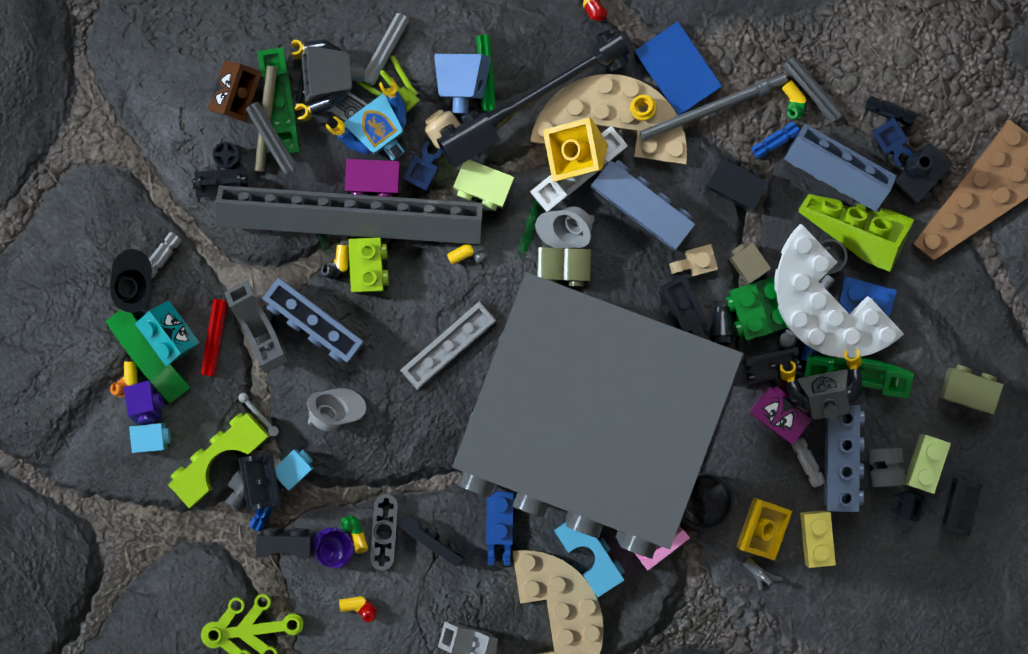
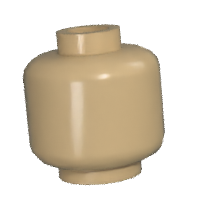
(437, 122)

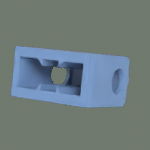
(462, 78)

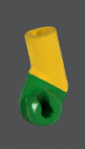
(797, 101)
(357, 535)

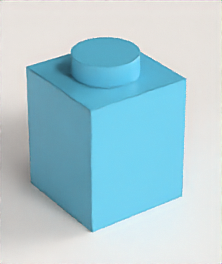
(149, 437)
(293, 468)

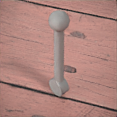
(272, 430)

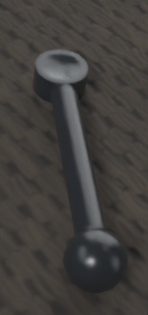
(300, 88)

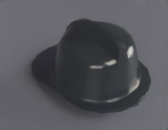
(130, 281)

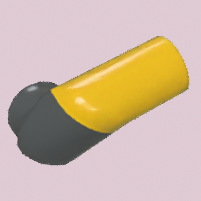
(466, 251)

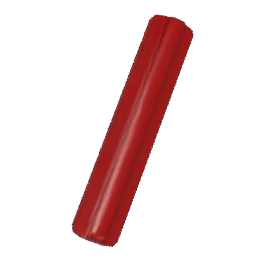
(214, 337)

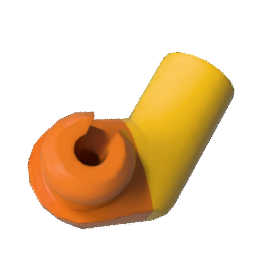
(130, 378)

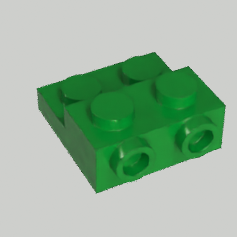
(756, 309)

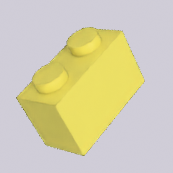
(817, 539)

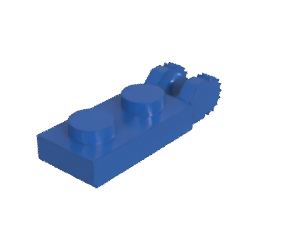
(499, 524)

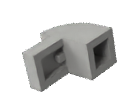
(466, 640)

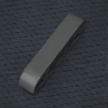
(375, 551)

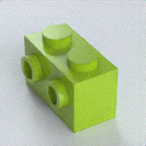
(366, 265)

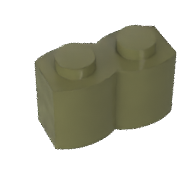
(564, 265)

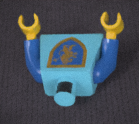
(375, 125)

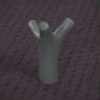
(760, 574)

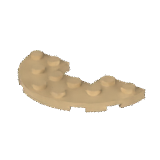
(608, 102)
(571, 602)

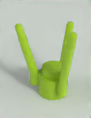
(408, 95)

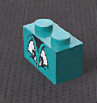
(167, 333)

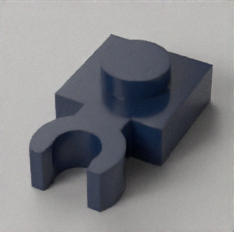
(891, 138)
(422, 170)

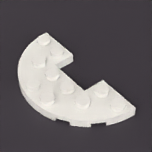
(815, 313)

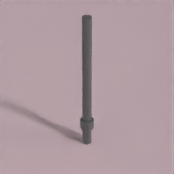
(760, 88)

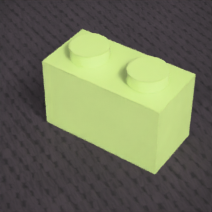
(483, 184)
(927, 463)

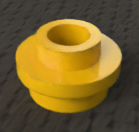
(640, 101)

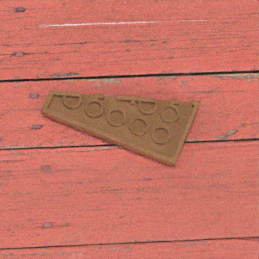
(985, 193)

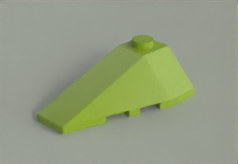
(867, 233)

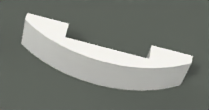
(552, 193)

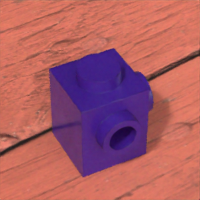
(143, 403)

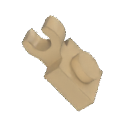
(698, 260)

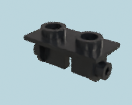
(207, 182)

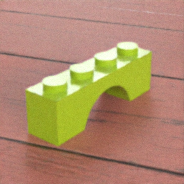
(194, 481)

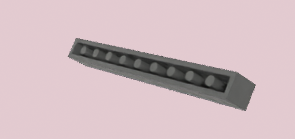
(348, 214)

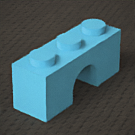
(605, 572)

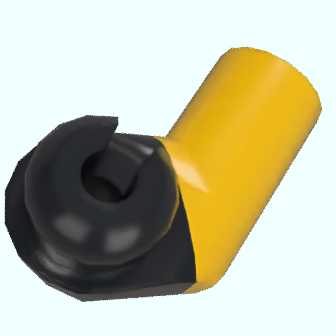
(337, 266)

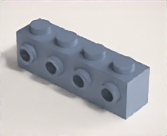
(840, 167)
(642, 204)
(312, 319)
(842, 462)

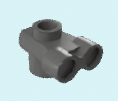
(237, 497)

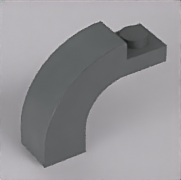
(257, 326)

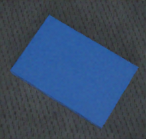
(677, 68)

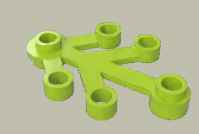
(246, 629)

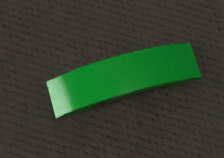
(283, 113)
(874, 374)
(164, 378)

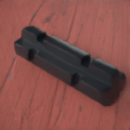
(890, 110)

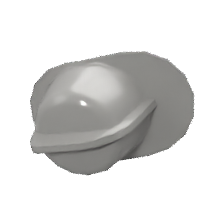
(565, 228)
(334, 407)

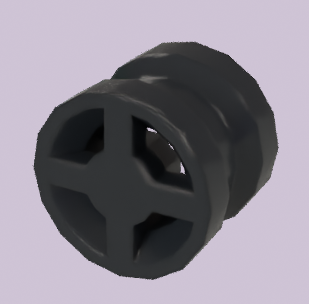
(222, 154)

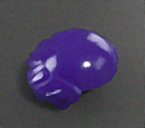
(333, 548)

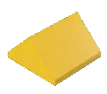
(575, 149)
(764, 529)

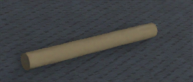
(267, 106)

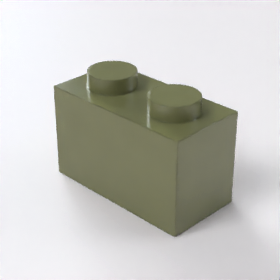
(971, 390)

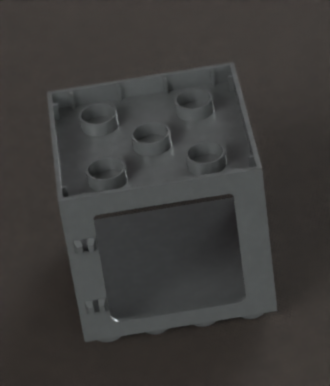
(596, 415)

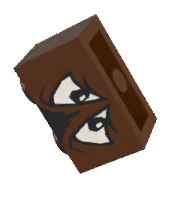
(234, 90)

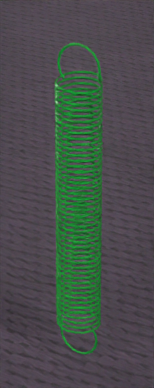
(532, 225)

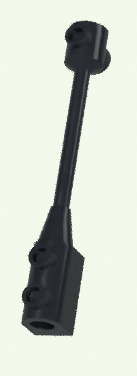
(480, 129)

